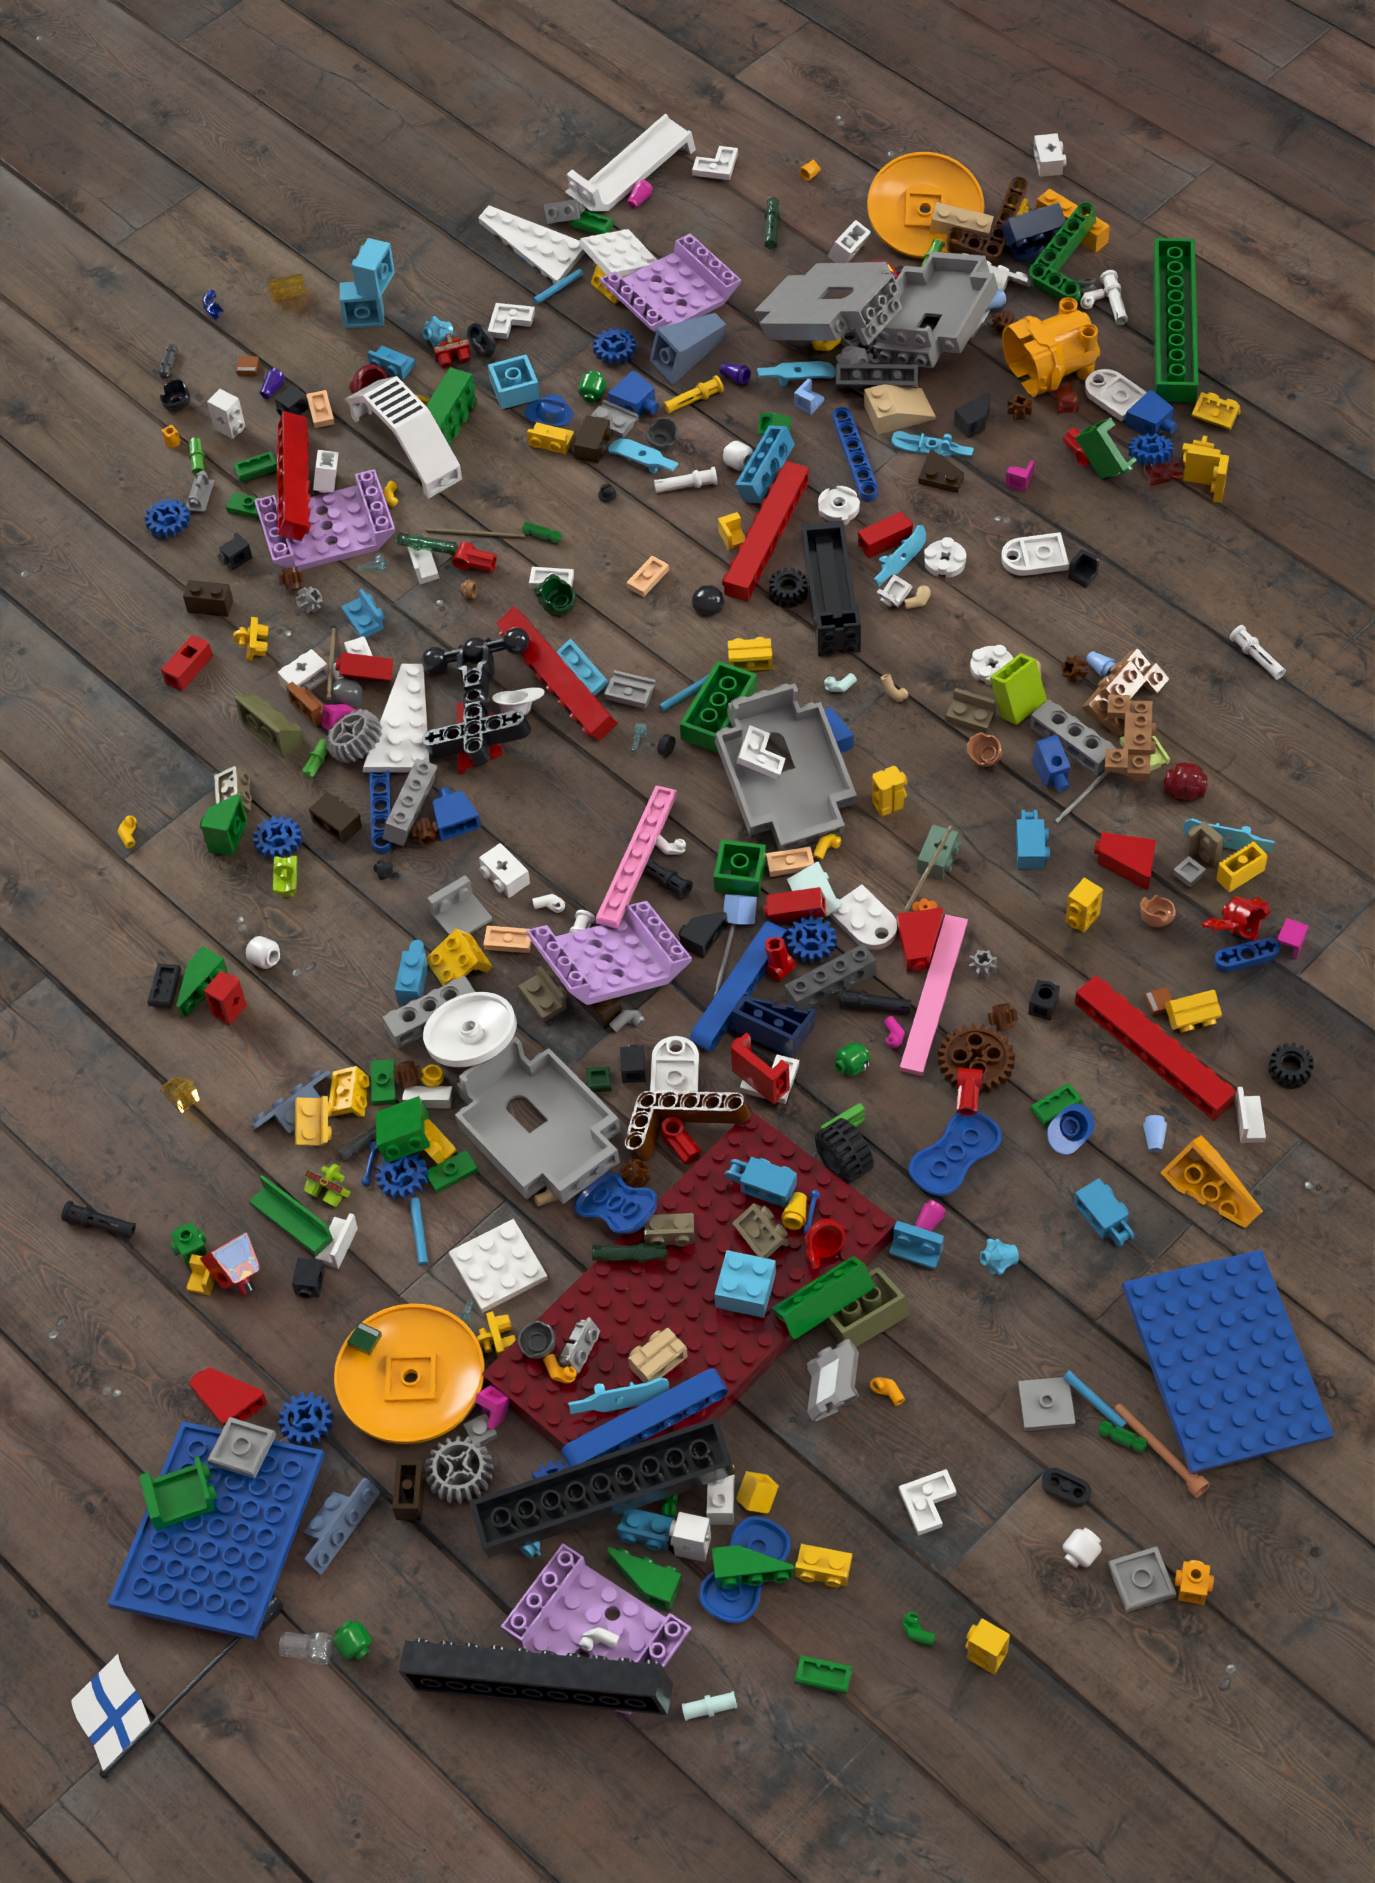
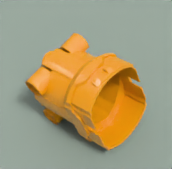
(1051, 347)

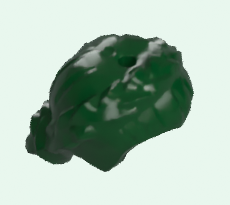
(555, 596)

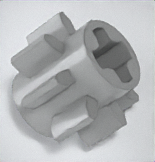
(309, 599)
(982, 964)

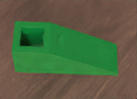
(198, 975)
(740, 1566)
(653, 1582)

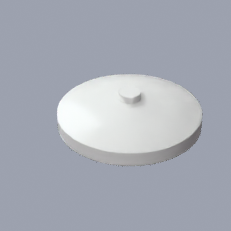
(469, 1029)

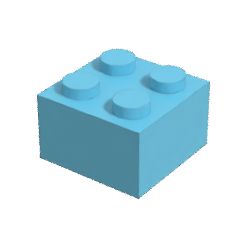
(373, 268)
(359, 309)
(514, 381)
(745, 1284)

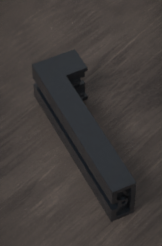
(831, 588)

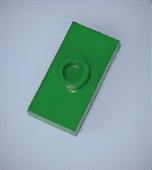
(593, 223)
(255, 466)
(243, 505)
(383, 1082)
(1051, 1105)
(451, 1171)
(823, 1675)

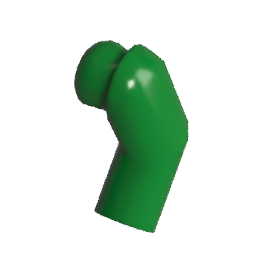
(915, 1632)

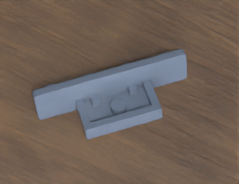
(284, 1110)
(336, 1523)

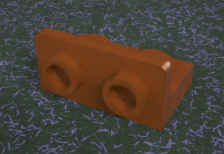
(306, 703)

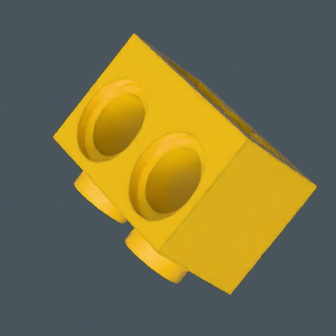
(1083, 905)
(987, 1645)

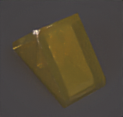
(180, 1092)

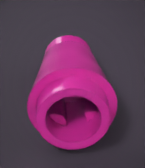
(640, 193)
(930, 1215)

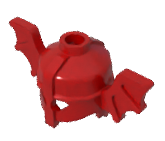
(1240, 916)

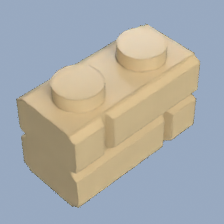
(658, 1356)

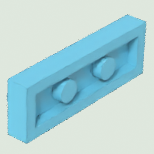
(583, 667)

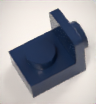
(1027, 252)

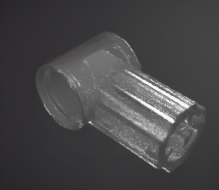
(314, 1648)

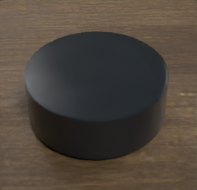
(666, 745)

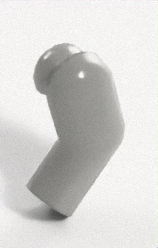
(627, 1016)

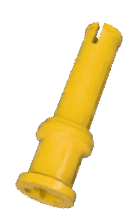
(702, 391)

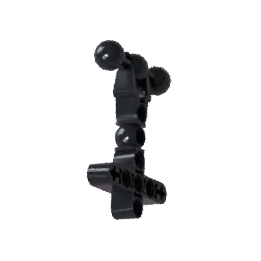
(477, 730)

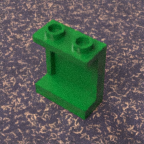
(1102, 450)
(402, 1129)
(178, 1495)

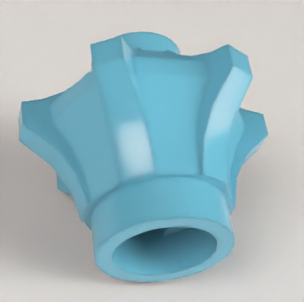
(436, 330)
(999, 1256)

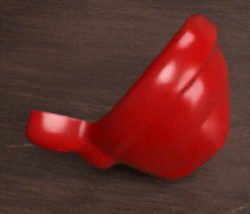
(824, 1240)

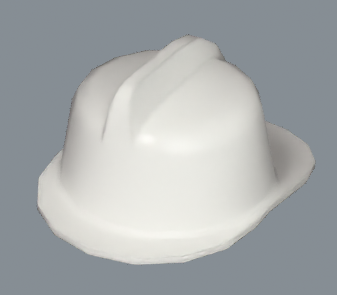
(517, 699)

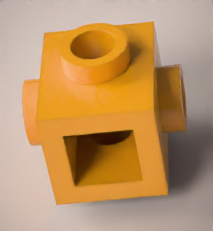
(1194, 1582)

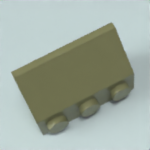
(268, 724)
(871, 1312)

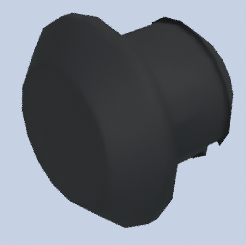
(607, 493)
(383, 869)

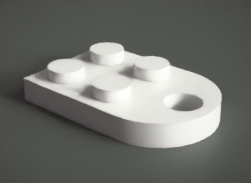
(1114, 394)
(1035, 555)
(864, 917)
(675, 1069)

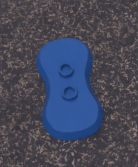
(944, 1164)
(619, 1205)
(742, 1601)

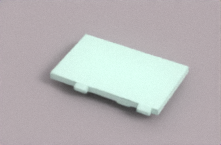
(815, 877)

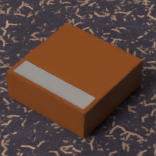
(247, 365)
(1157, 999)

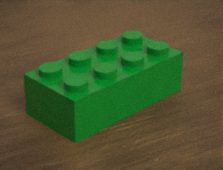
(453, 402)
(710, 706)

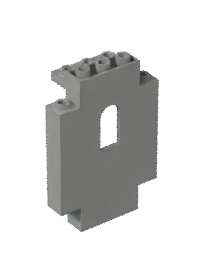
(945, 287)
(800, 313)
(804, 799)
(562, 1152)

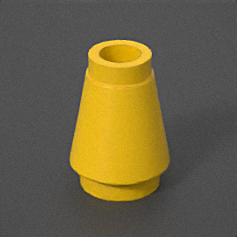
(795, 1212)

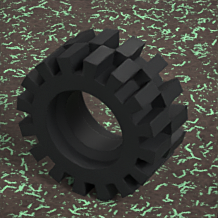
(788, 596)
(1293, 1054)

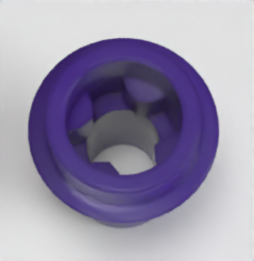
(736, 372)
(273, 381)

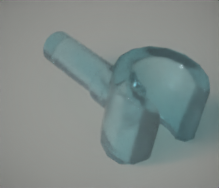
(378, 563)
(640, 730)
(464, 1315)

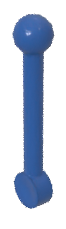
(373, 1148)
(815, 1195)

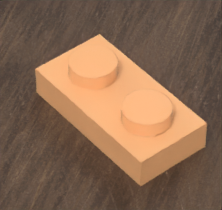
(320, 409)
(647, 576)
(789, 861)
(507, 939)

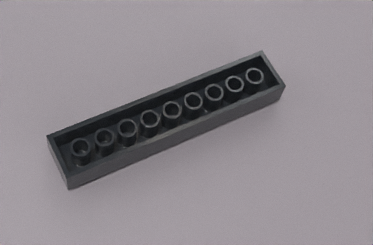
(602, 1487)
(536, 1676)

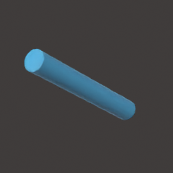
(558, 286)
(682, 695)
(418, 1232)
(1098, 1403)

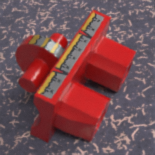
(452, 348)

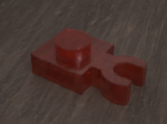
(1067, 399)
(1162, 473)

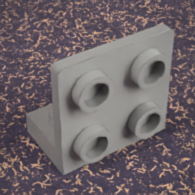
(458, 908)

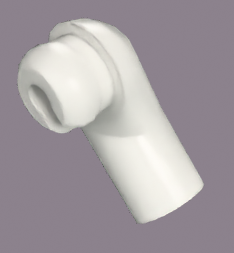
(550, 901)

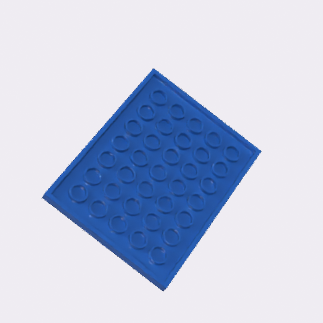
(1226, 1361)
(227, 1562)

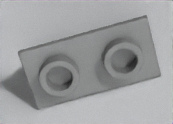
(563, 211)
(200, 493)
(584, 1336)

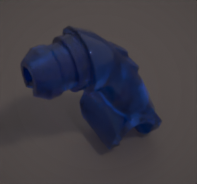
(210, 306)

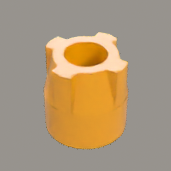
(809, 170)
(171, 436)

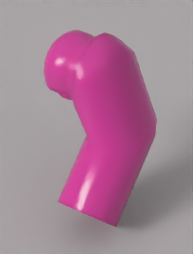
(896, 1033)

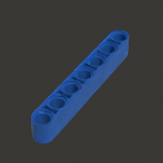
(740, 983)
(647, 1418)

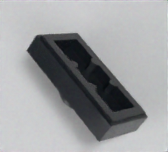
(164, 985)

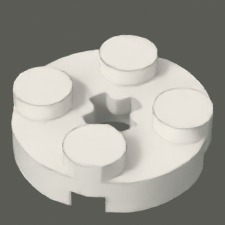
(844, 495)
(945, 548)
(985, 656)

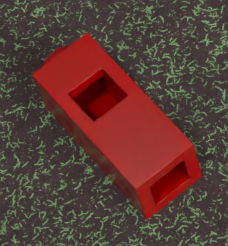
(884, 534)
(187, 662)
(364, 667)
(793, 905)

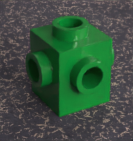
(188, 1242)

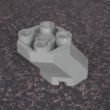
(832, 1380)

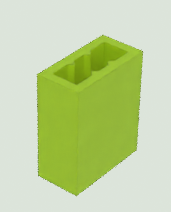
(1018, 688)

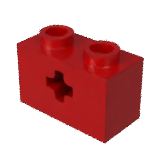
(225, 997)

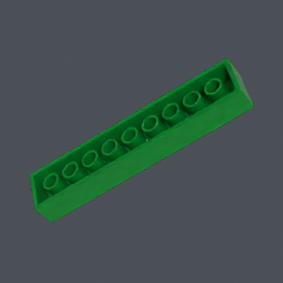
(1175, 319)

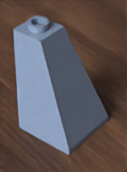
(684, 344)

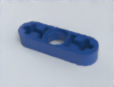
(1239, 962)

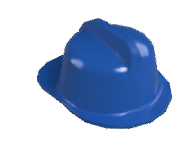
(549, 411)
(1070, 1129)

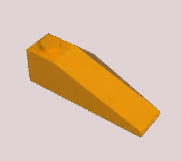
(1209, 1179)

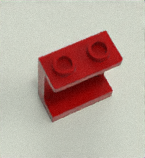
(765, 1080)

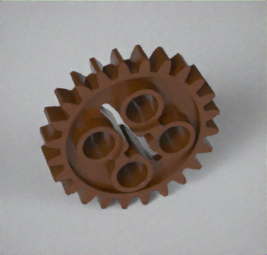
(960, 1047)

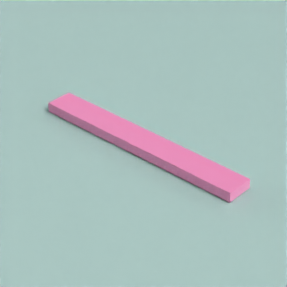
(636, 857)
(933, 995)

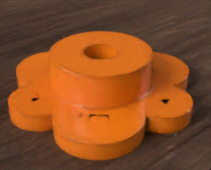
(924, 904)

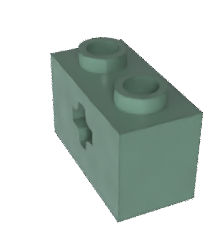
(944, 861)

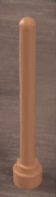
(1196, 1484)

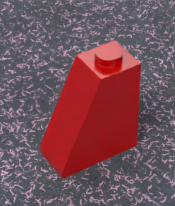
(1127, 857)
(918, 937)
(226, 1396)

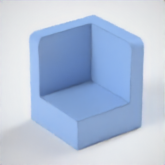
(806, 399)
(740, 909)

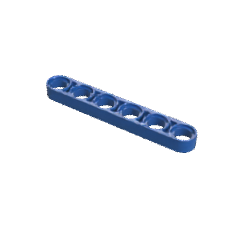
(857, 453)
(379, 815)

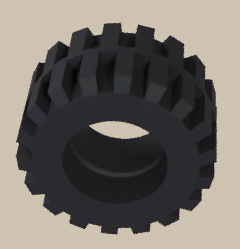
(844, 1150)

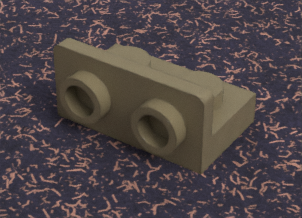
(971, 710)
(233, 782)
(1205, 842)
(544, 995)
(670, 1230)
(761, 1231)

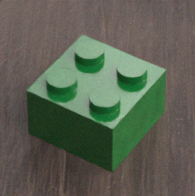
(740, 868)

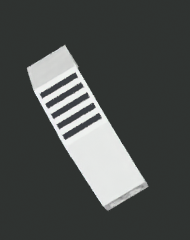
(414, 430)

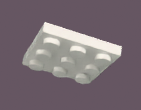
(617, 252)
(498, 1265)

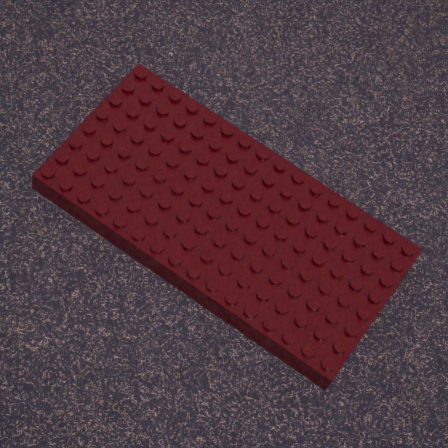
(638, 1298)

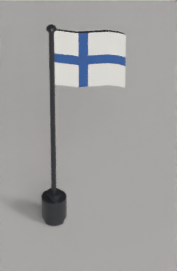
(115, 1713)

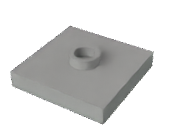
(1046, 1404)
(241, 1447)
(1141, 1579)

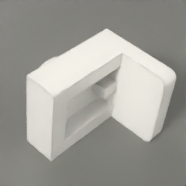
(853, 355)
(895, 592)

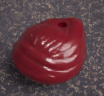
(366, 376)

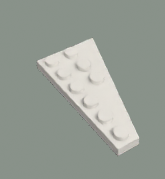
(538, 245)
(402, 725)

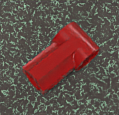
(1070, 441)
(469, 556)
(779, 960)
(968, 1091)
(681, 1141)

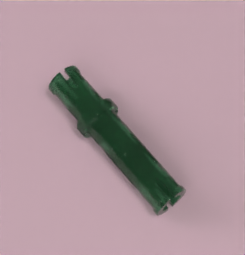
(771, 238)
(419, 542)
(636, 1252)

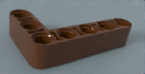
(990, 244)
(688, 1106)

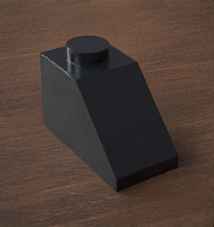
(973, 416)
(702, 933)

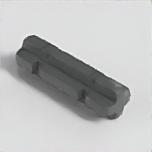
(168, 360)
(357, 1143)

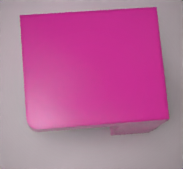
(1020, 478)
(332, 713)
(1293, 935)
(494, 1405)

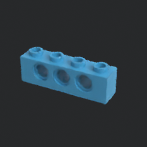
(764, 464)

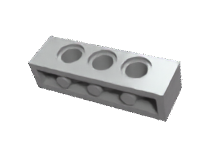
(1076, 739)
(409, 802)
(416, 1010)

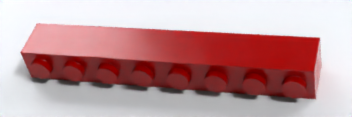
(293, 477)
(766, 531)
(560, 678)
(1155, 1048)

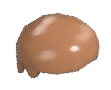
(984, 749)
(1157, 911)

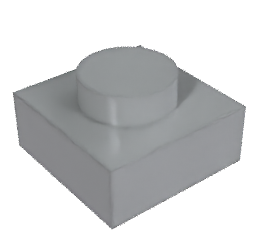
(1189, 871)
(477, 1430)

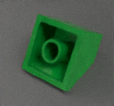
(224, 825)

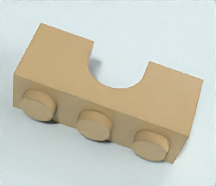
(949, 216)

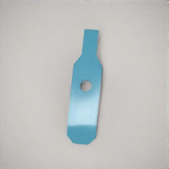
(798, 370)
(922, 444)
(642, 454)
(902, 556)
(1239, 837)
(630, 1396)

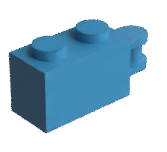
(1031, 841)
(411, 974)
(764, 1180)
(1104, 1212)

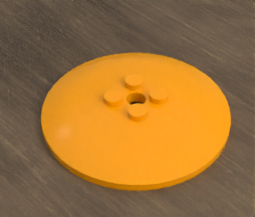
(914, 183)
(419, 1342)

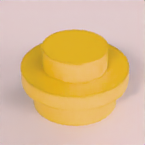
(432, 1076)

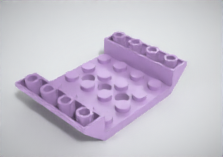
(689, 274)
(357, 520)
(638, 951)
(575, 1599)

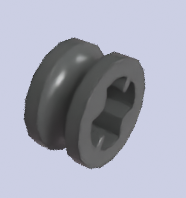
(1087, 284)

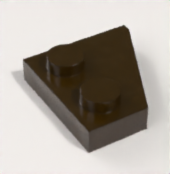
(940, 473)

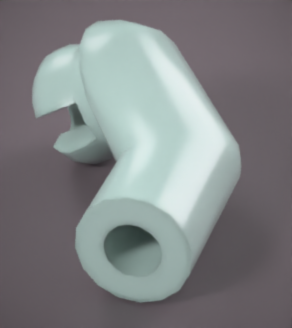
(839, 686)

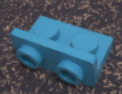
(392, 362)
(363, 615)
(916, 1245)
(645, 1529)

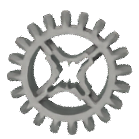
(353, 736)
(445, 1457)

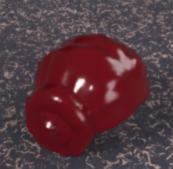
(1185, 782)

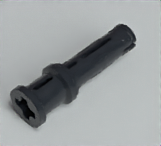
(669, 879)
(864, 1000)
(88, 1214)

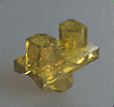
(287, 287)

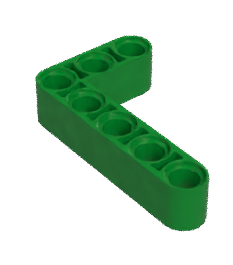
(1059, 255)

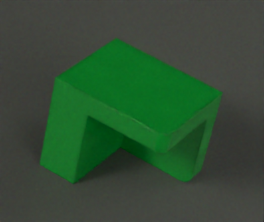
(772, 419)

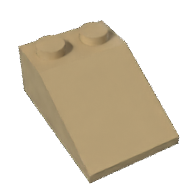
(896, 407)

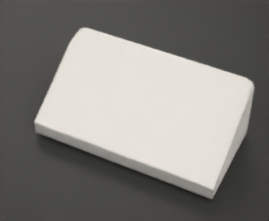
(431, 1097)

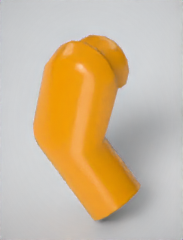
(558, 1373)
(887, 1387)

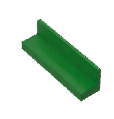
(291, 1217)
(824, 1296)

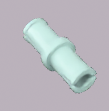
(709, 1705)

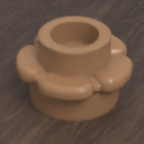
(468, 589)

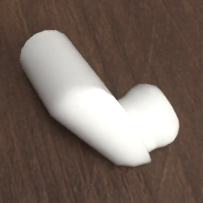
(1089, 297)
(675, 848)
(596, 1636)

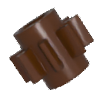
(1002, 320)
(1019, 407)
(291, 578)
(1074, 669)
(425, 831)
(1002, 1016)
(407, 1073)
(635, 1173)

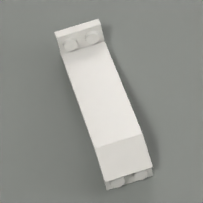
(630, 166)

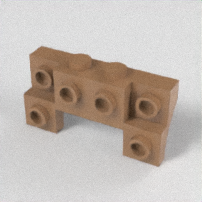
(1124, 679)
(1138, 747)

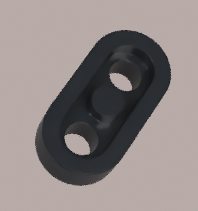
(481, 340)
(1067, 1487)

